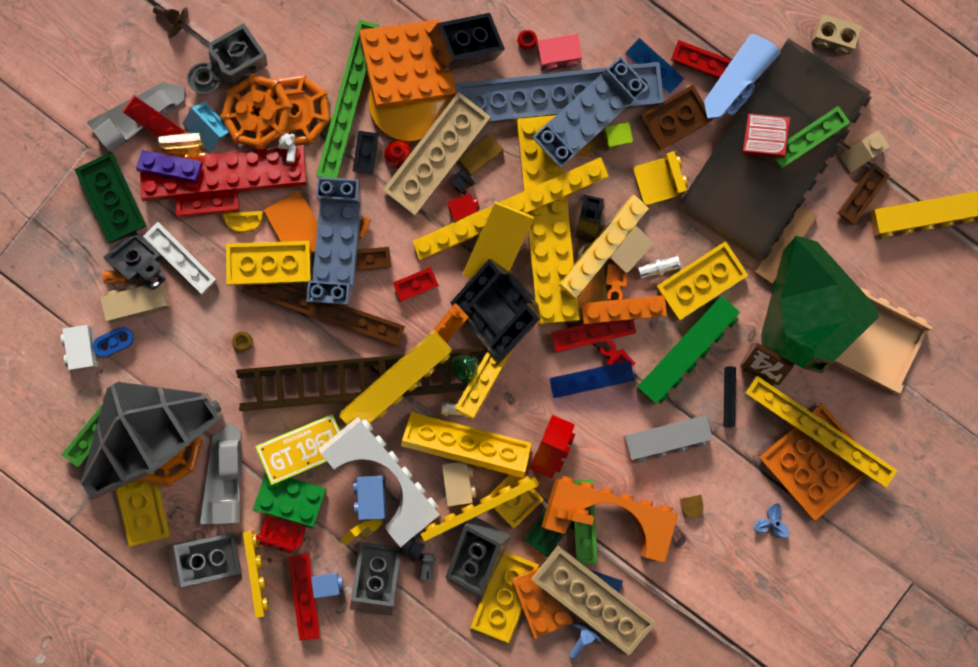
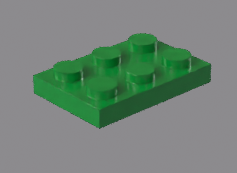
(290, 501)

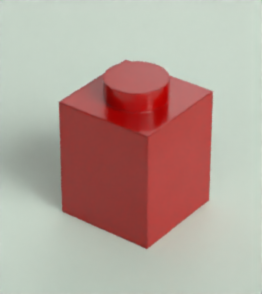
(463, 207)

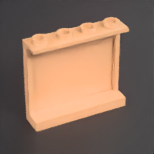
(886, 347)

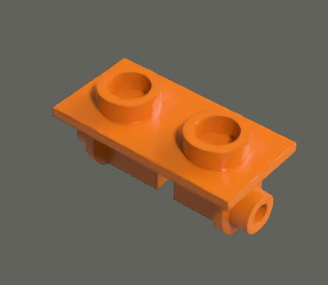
(451, 323)

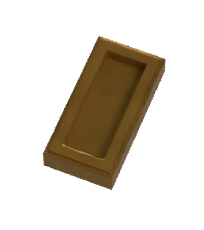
(481, 154)

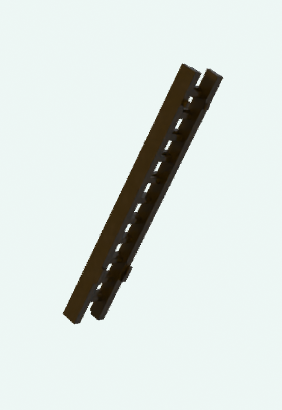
(340, 365)

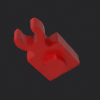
(616, 357)

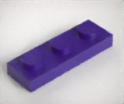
(169, 166)

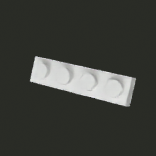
(179, 258)

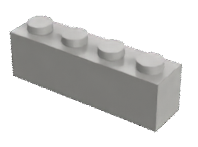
(667, 438)

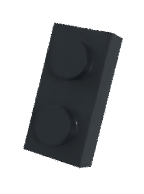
(365, 152)

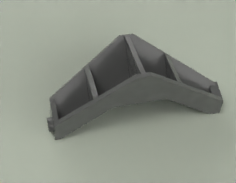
(142, 431)

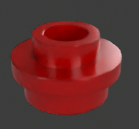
(527, 34)

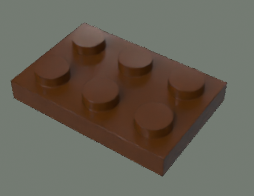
(675, 117)

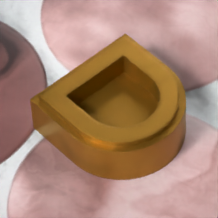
(692, 506)

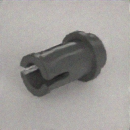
(427, 562)

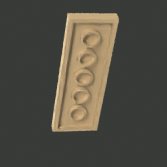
(437, 153)
(593, 600)

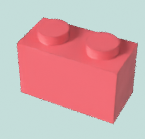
(559, 52)

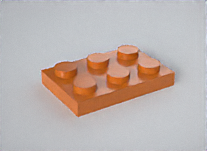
(540, 608)

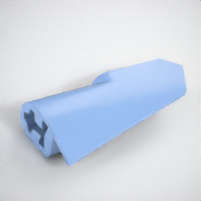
(739, 77)

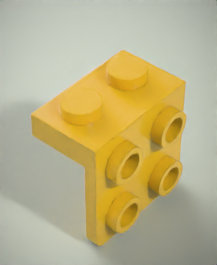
(660, 179)

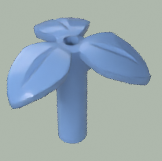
(779, 529)
(586, 637)

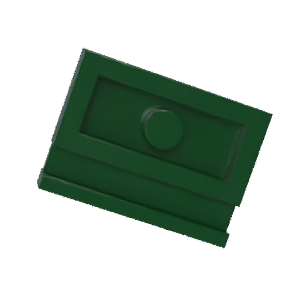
(542, 538)

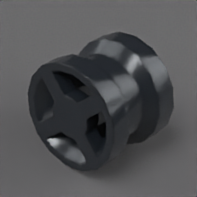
(462, 183)
(413, 549)

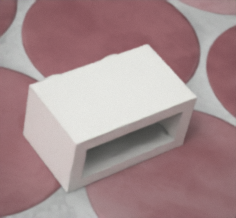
(79, 348)

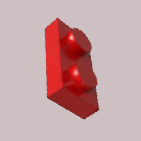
(415, 284)

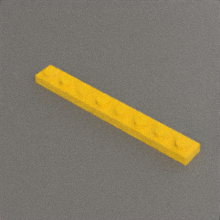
(821, 432)

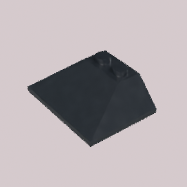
(497, 308)

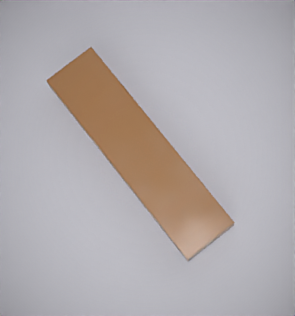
(798, 227)

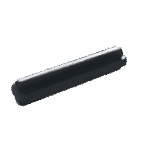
(729, 396)

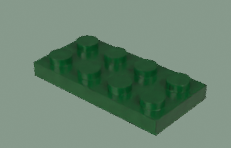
(110, 197)

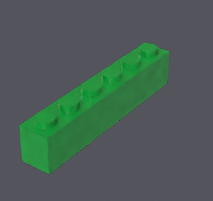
(688, 350)

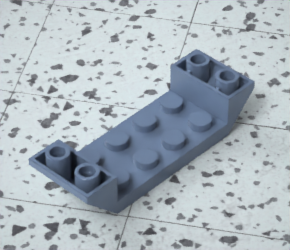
(590, 112)
(336, 241)

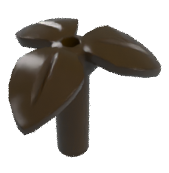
(173, 17)

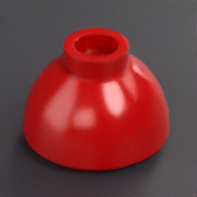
(396, 153)

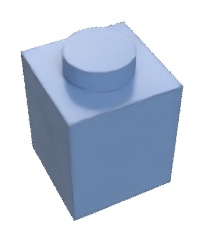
(327, 584)

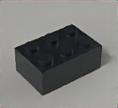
(466, 41)

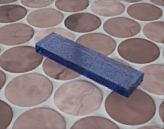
(592, 379)

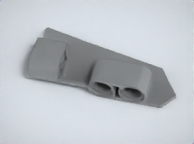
(116, 128)
(222, 485)

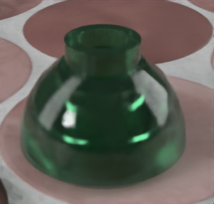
(465, 368)

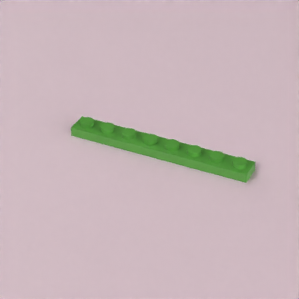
(345, 108)

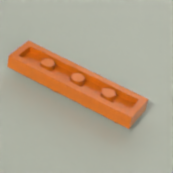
(624, 309)

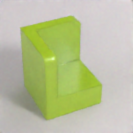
(617, 135)

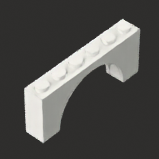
(358, 443)

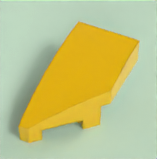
(365, 529)

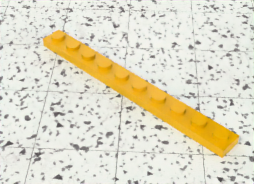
(526, 202)

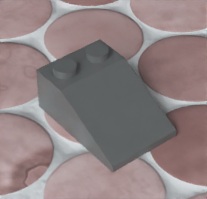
(477, 555)
(203, 559)
(375, 578)

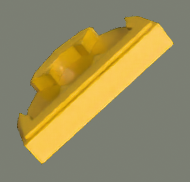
(243, 221)

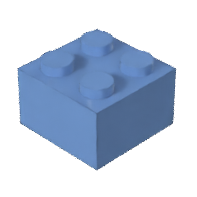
(371, 497)

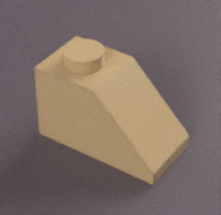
(864, 151)

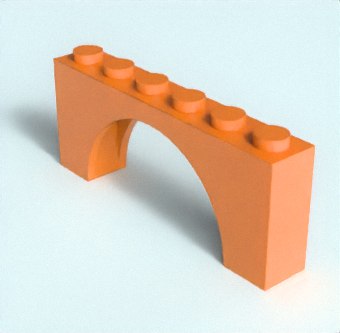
(654, 523)

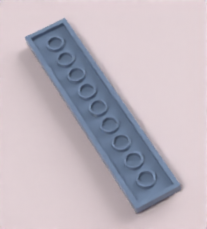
(549, 93)

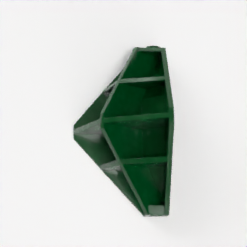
(814, 308)

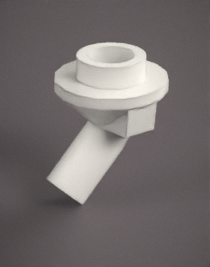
(287, 142)

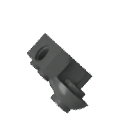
(231, 61)

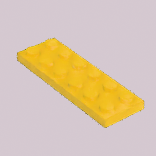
(466, 444)

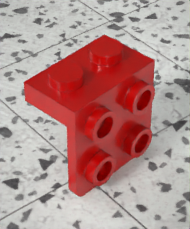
(282, 534)

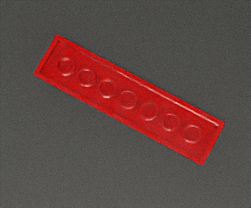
(230, 174)

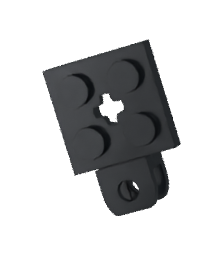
(143, 267)

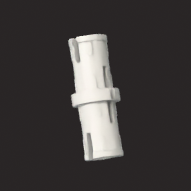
(659, 267)

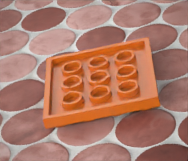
(404, 65)
(809, 470)

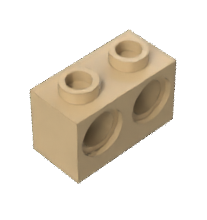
(836, 28)

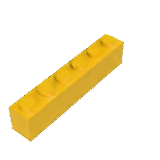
(925, 214)
(398, 379)

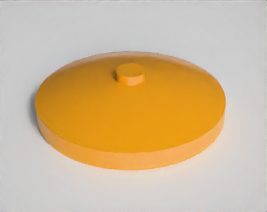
(407, 121)

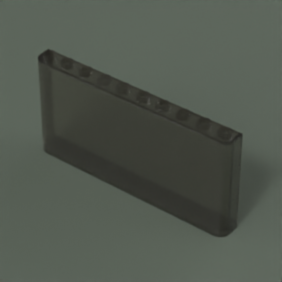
(748, 195)

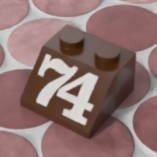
(766, 364)

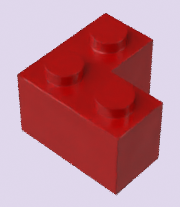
(553, 447)

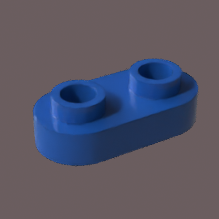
(114, 342)

